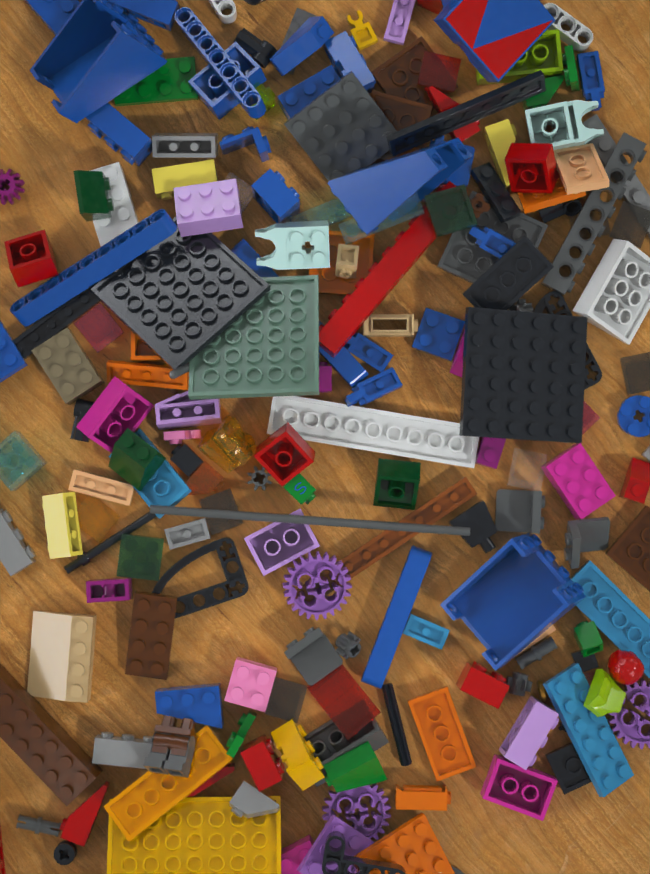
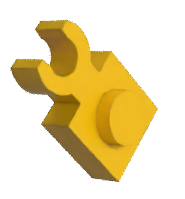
(362, 33)

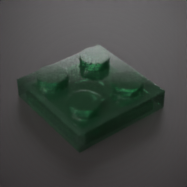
(450, 210)
(140, 557)

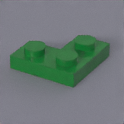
(570, 73)
(236, 739)

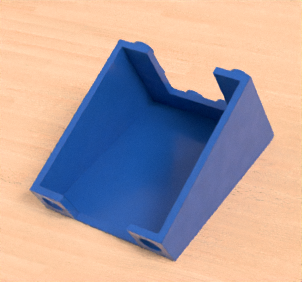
(96, 58)
(383, 187)
(514, 598)

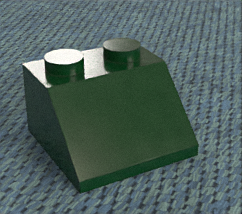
(93, 195)
(135, 459)
(397, 484)

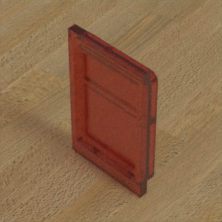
(344, 701)

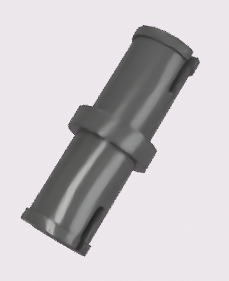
(536, 652)
(38, 825)

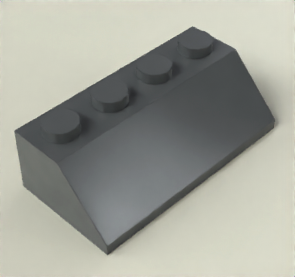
(331, 742)

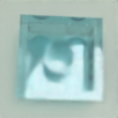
(18, 460)

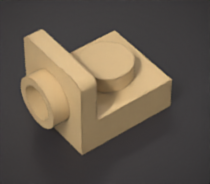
(347, 261)

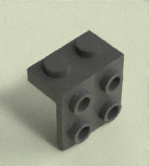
(519, 511)
(585, 536)
(313, 655)

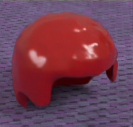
(625, 667)

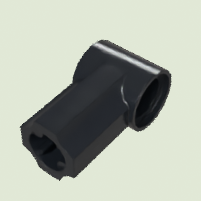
(259, 50)
(569, 208)
(80, 409)

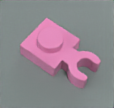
(176, 437)

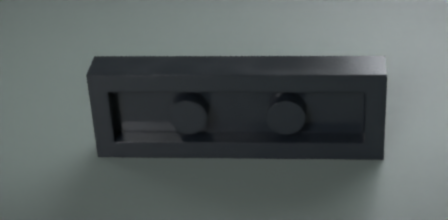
(495, 192)

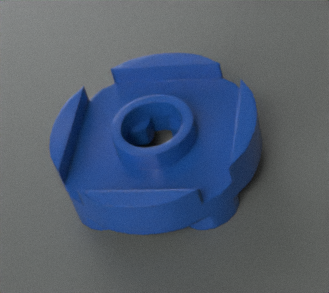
(627, 411)

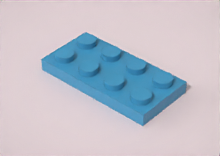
(165, 486)

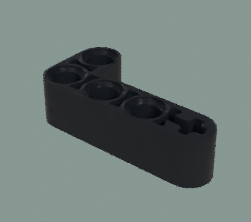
(345, 861)

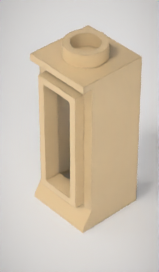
(411, 326)

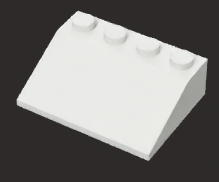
(618, 291)

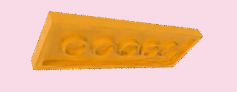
(158, 793)

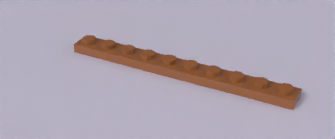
(390, 540)

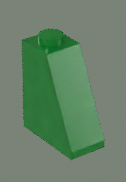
(354, 769)

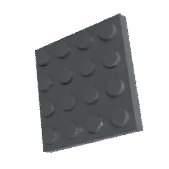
(342, 128)
(469, 261)

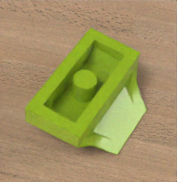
(604, 695)

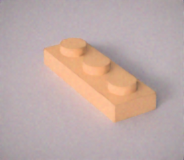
(101, 487)

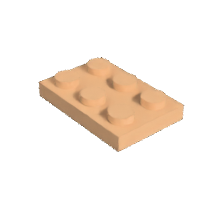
(580, 169)

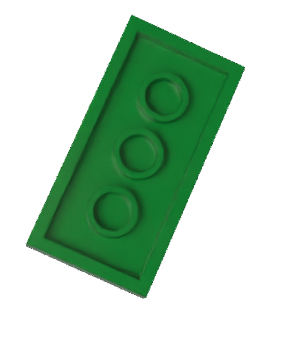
(163, 85)

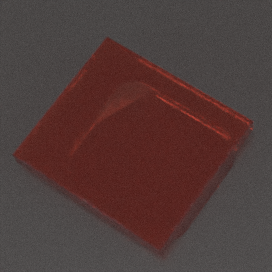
(439, 71)

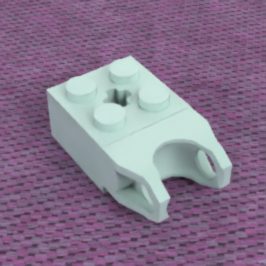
(567, 122)
(288, 241)

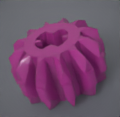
(15, 184)

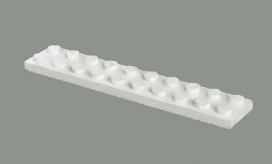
(374, 430)

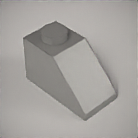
(251, 802)

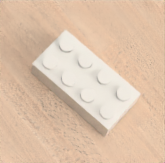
(124, 212)

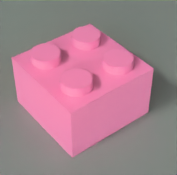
(250, 684)

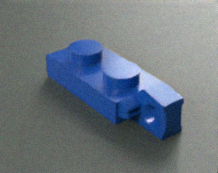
(591, 77)
(492, 241)
(368, 352)
(374, 388)

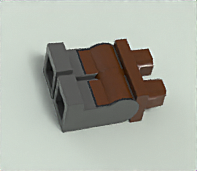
(172, 747)

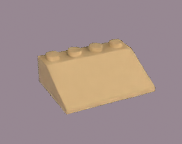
(62, 656)

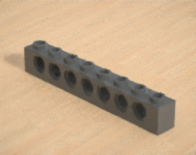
(626, 146)

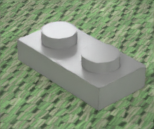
(187, 533)

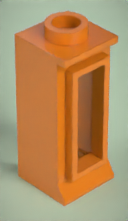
(422, 797)

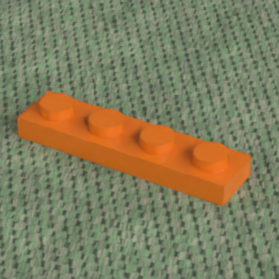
(145, 375)

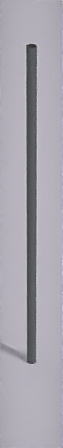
(309, 520)

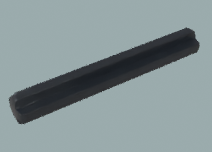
(396, 724)

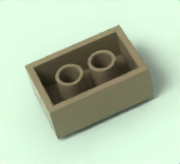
(68, 366)

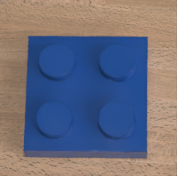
(438, 334)

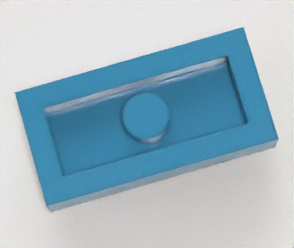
(426, 631)

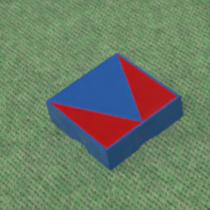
(494, 31)

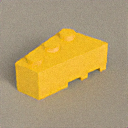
(298, 754)

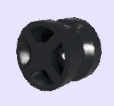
(68, 848)

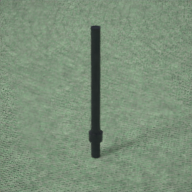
(87, 556)

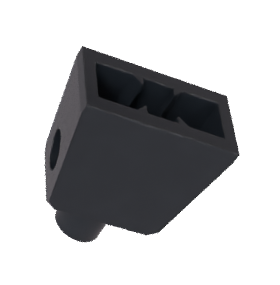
(480, 526)

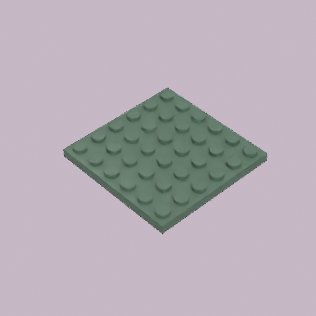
(267, 349)

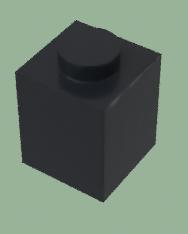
(186, 459)

